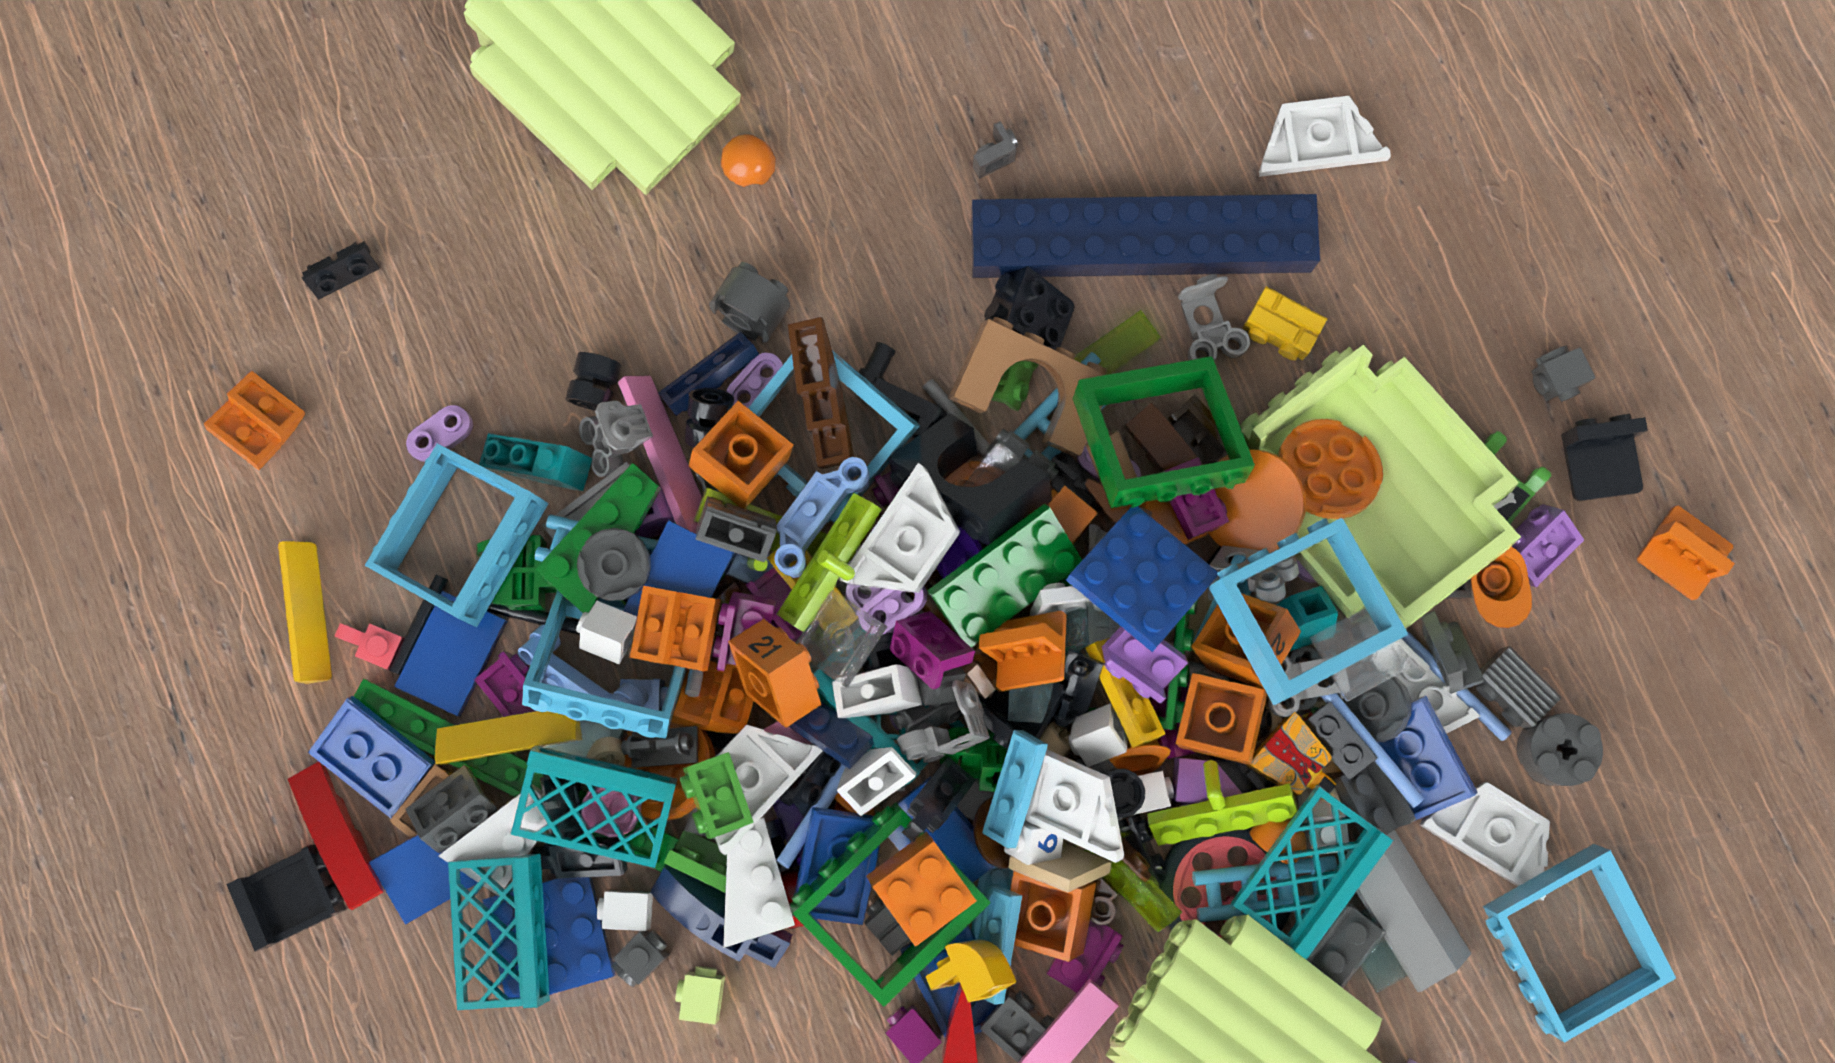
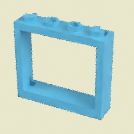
(871, 395)
(495, 560)
(1251, 636)
(585, 706)
(1654, 966)

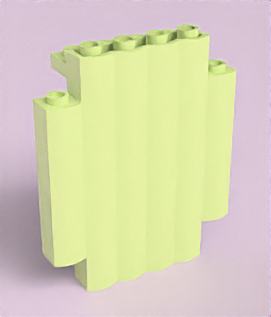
(606, 79)
(1438, 488)
(1240, 1004)

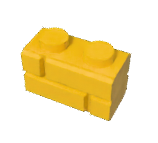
(1284, 324)

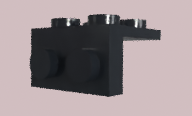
(1031, 306)
(1604, 457)
(996, 715)

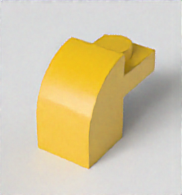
(978, 968)

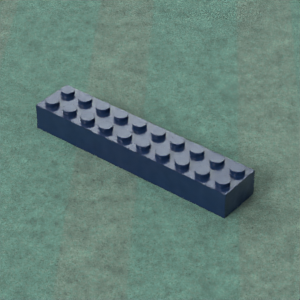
(1146, 235)

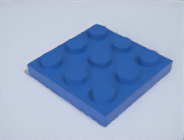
(1142, 577)
(574, 936)

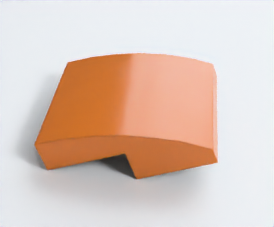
(255, 420)
(675, 628)
(720, 705)

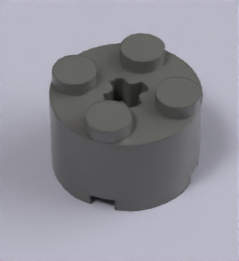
(751, 302)
(1580, 750)

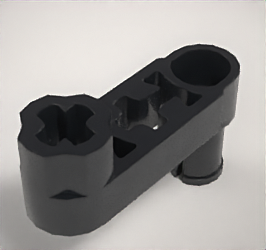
(919, 409)

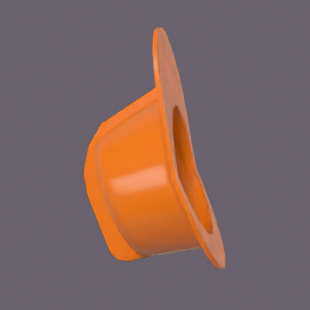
(1503, 590)
(1142, 758)

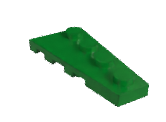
(620, 507)

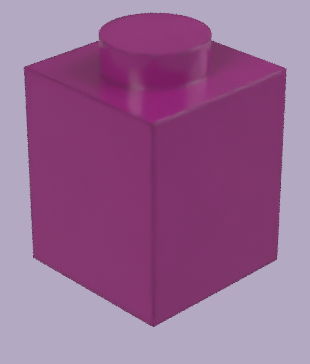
(912, 1033)

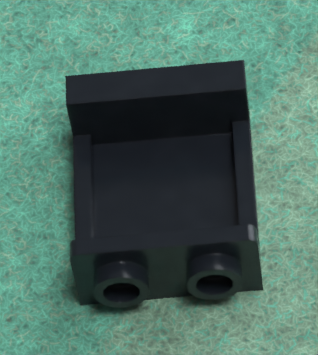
(286, 898)

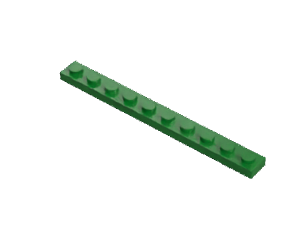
(501, 771)

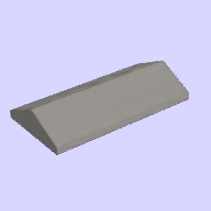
(1412, 918)

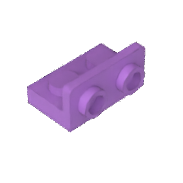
(1546, 541)
(1144, 669)

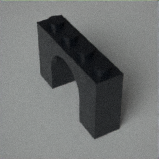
(979, 510)

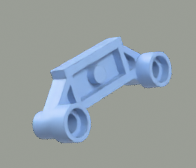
(813, 510)
(565, 676)

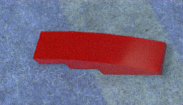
(335, 835)
(960, 1035)

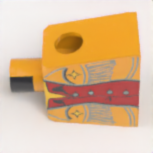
(1293, 757)

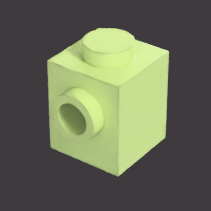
(700, 995)

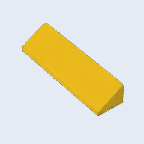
(305, 612)
(504, 736)

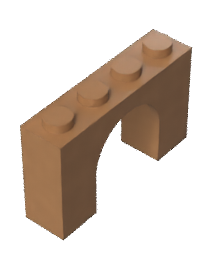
(997, 349)

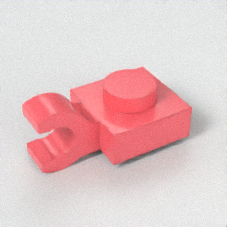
(375, 645)

